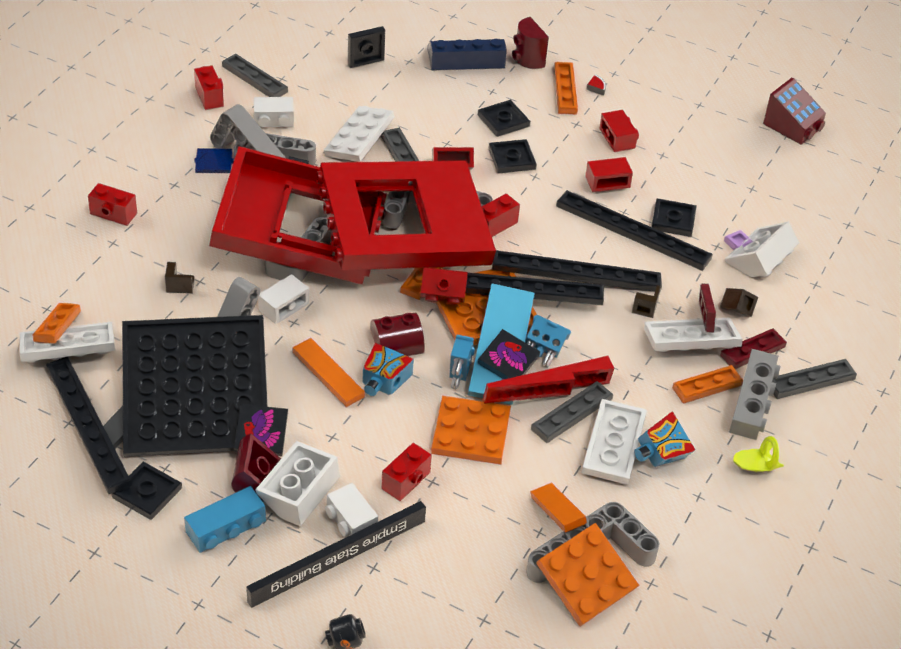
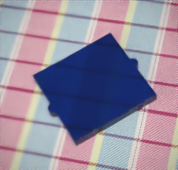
(213, 160)

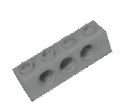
(754, 394)

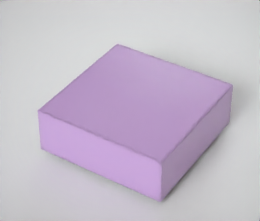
(735, 239)

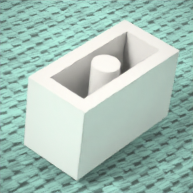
(274, 111)
(283, 299)
(349, 510)

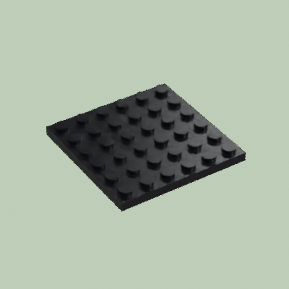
(189, 382)

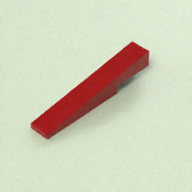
(550, 382)

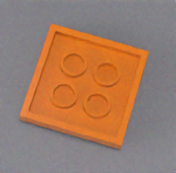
(471, 430)
(587, 574)

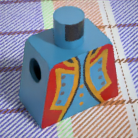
(386, 370)
(664, 442)

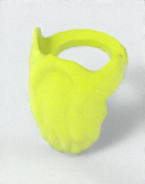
(760, 459)

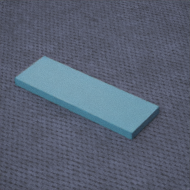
(505, 310)

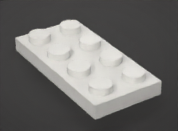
(359, 133)
(691, 335)
(74, 342)
(614, 441)

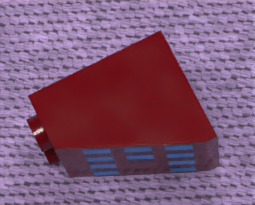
(794, 112)

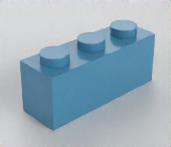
(225, 519)

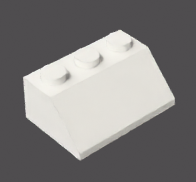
(765, 252)
(299, 482)

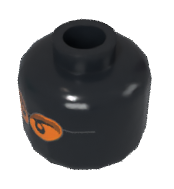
(345, 632)

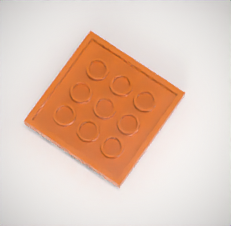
(468, 316)

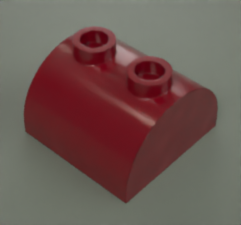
(530, 44)
(399, 333)
(252, 464)

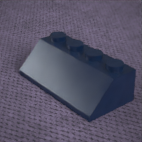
(467, 54)

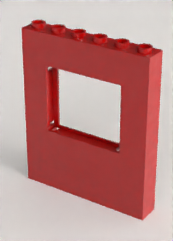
(446, 203)
(256, 206)

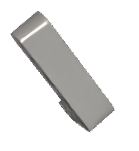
(292, 147)
(316, 232)
(240, 299)

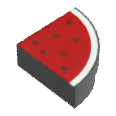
(597, 85)

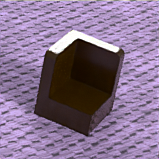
(178, 282)
(739, 301)
(646, 304)

